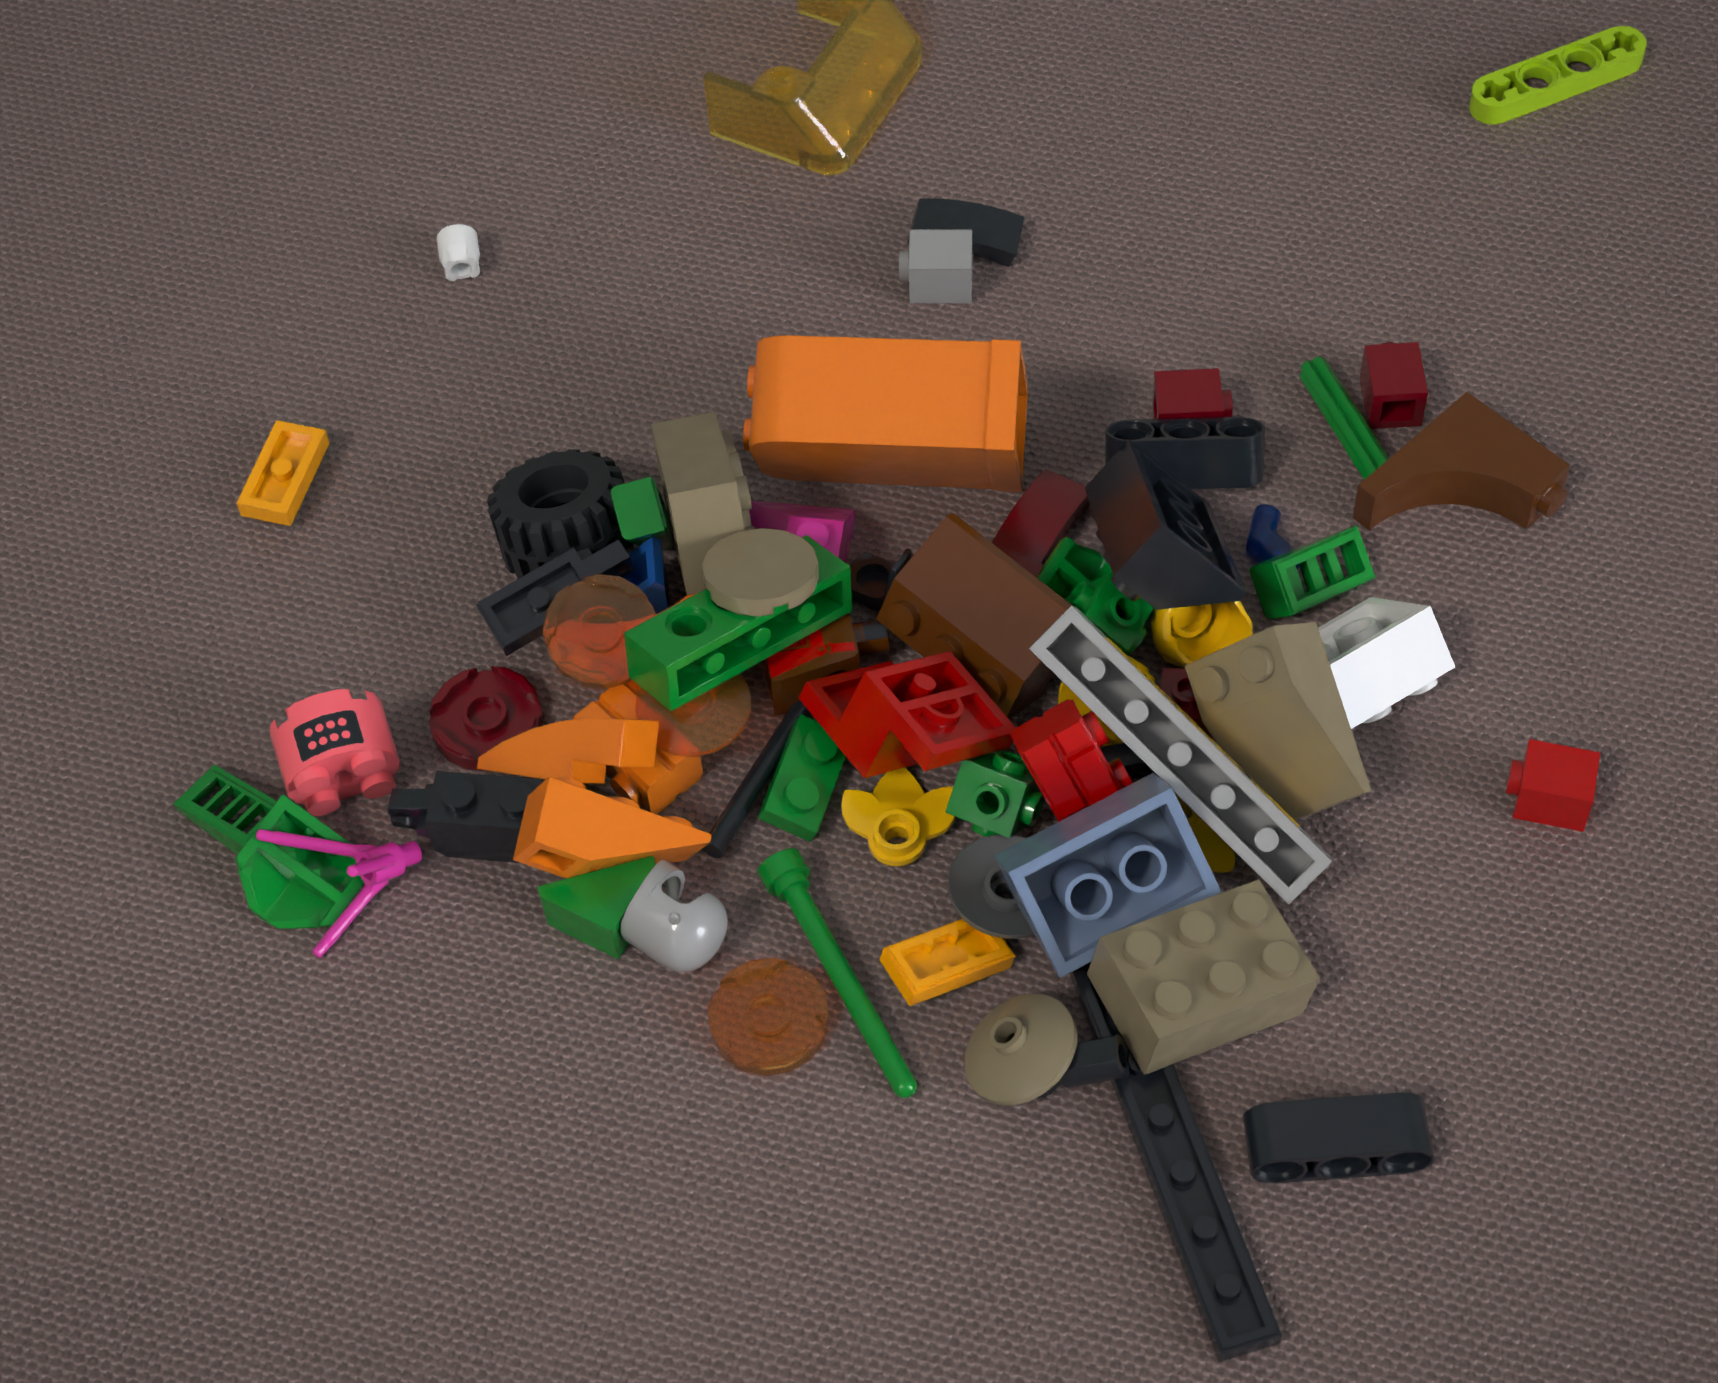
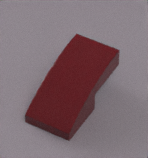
(1042, 516)

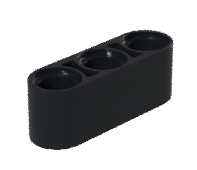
(1197, 450)
(1338, 1138)

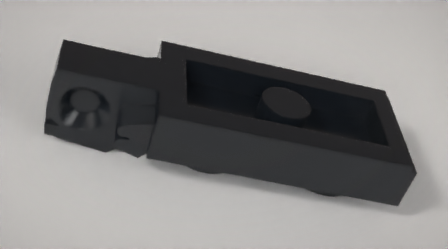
(519, 609)

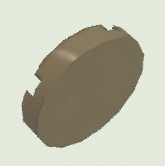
(760, 571)

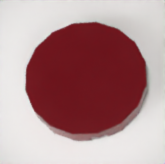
(481, 711)

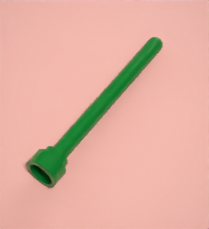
(786, 877)

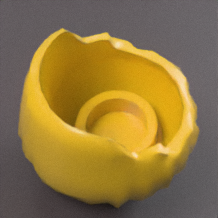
(1199, 630)

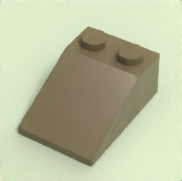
(1281, 717)

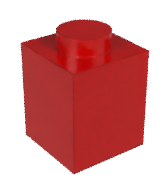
(1554, 784)

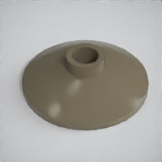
(1021, 1049)

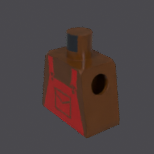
(821, 654)

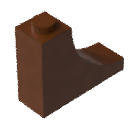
(1470, 461)

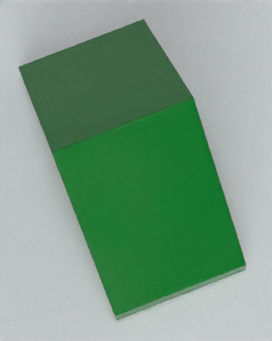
(595, 903)

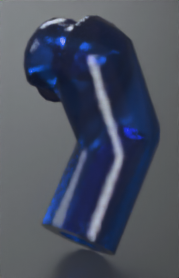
(1263, 538)

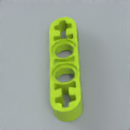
(1609, 54)

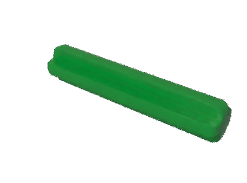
(1343, 416)

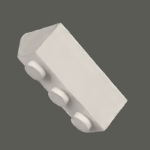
(1383, 655)

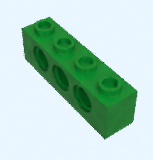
(704, 645)

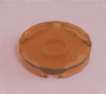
(588, 628)
(768, 1017)

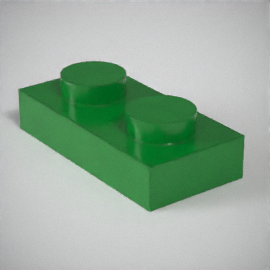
(803, 780)

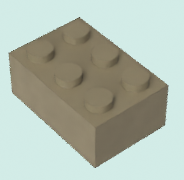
(701, 489)
(1202, 976)

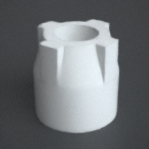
(459, 251)

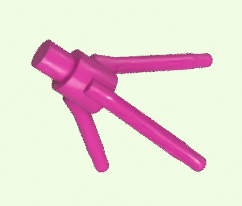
(373, 865)

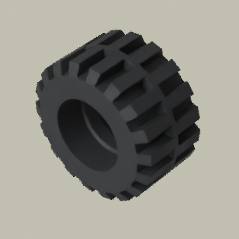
(555, 506)

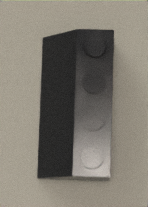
(1160, 535)

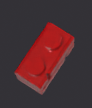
(1067, 758)

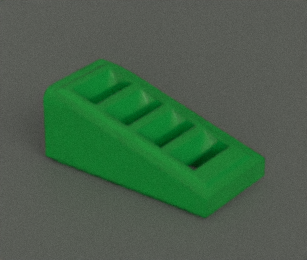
(642, 512)
(1280, 584)
(218, 826)

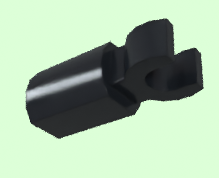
(1096, 1062)

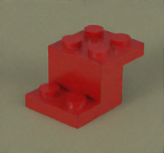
(908, 714)

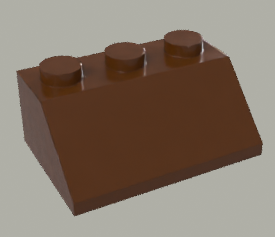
(981, 607)

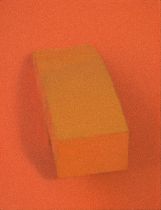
(575, 749)

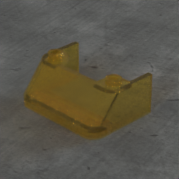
(836, 106)

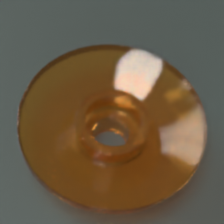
(701, 724)

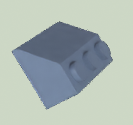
(1106, 870)

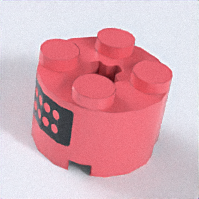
(335, 750)

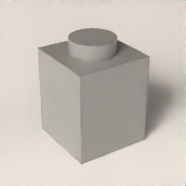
(938, 266)

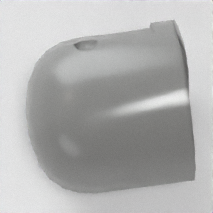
(671, 931)

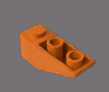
(582, 831)

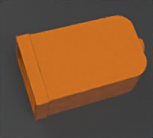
(889, 411)

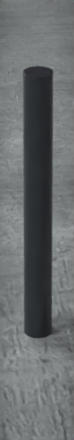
(752, 784)

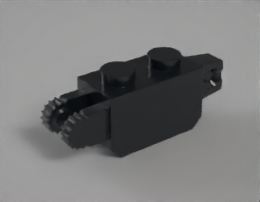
(466, 813)

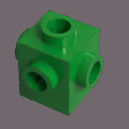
(1112, 612)
(996, 794)

